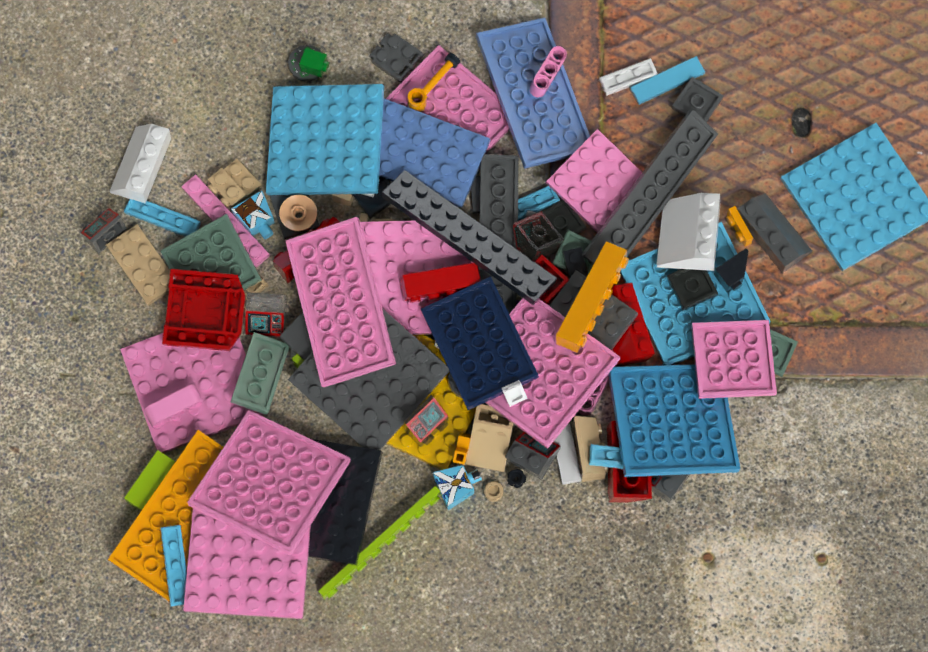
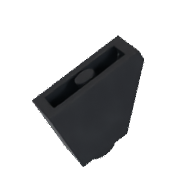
(732, 271)

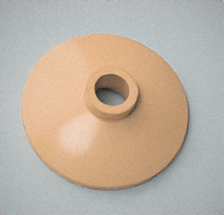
(294, 205)

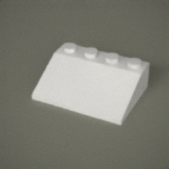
(689, 232)

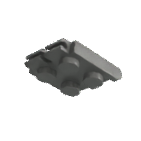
(395, 56)

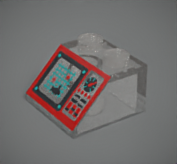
(265, 314)

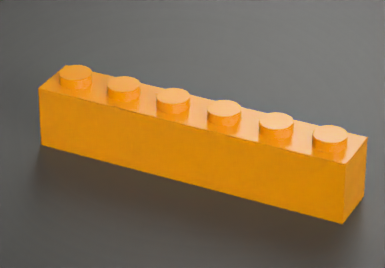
(591, 297)

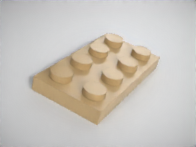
(141, 264)

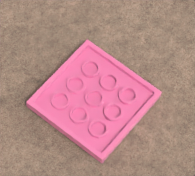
(594, 179)
(733, 359)

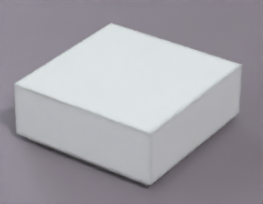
(514, 393)

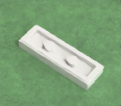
(627, 77)
(567, 457)

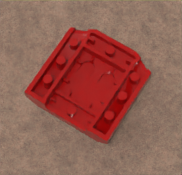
(203, 310)

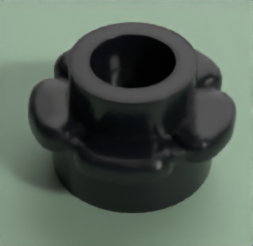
(516, 473)

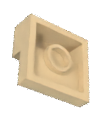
(233, 184)

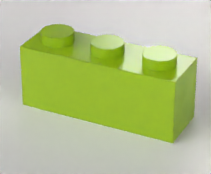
(149, 480)

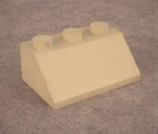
(587, 432)

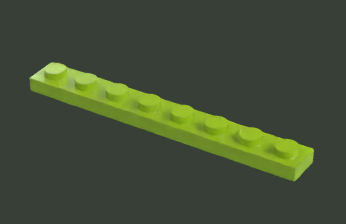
(386, 537)

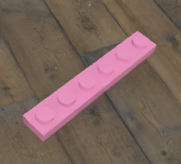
(215, 209)

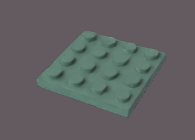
(214, 250)

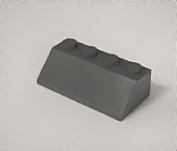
(773, 232)

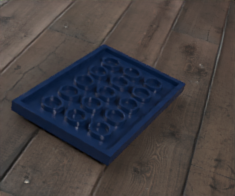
(479, 342)

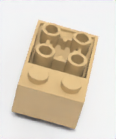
(489, 439)

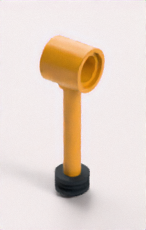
(451, 61)

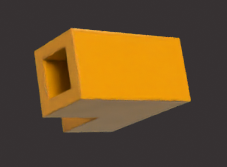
(462, 448)

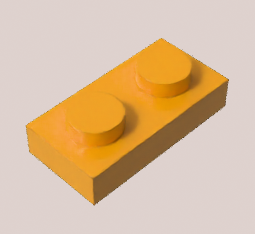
(742, 232)

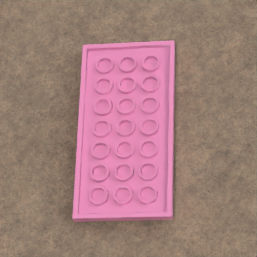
(340, 302)

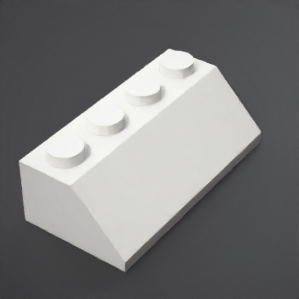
(141, 162)

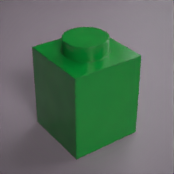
(314, 62)

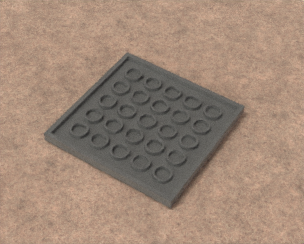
(378, 402)

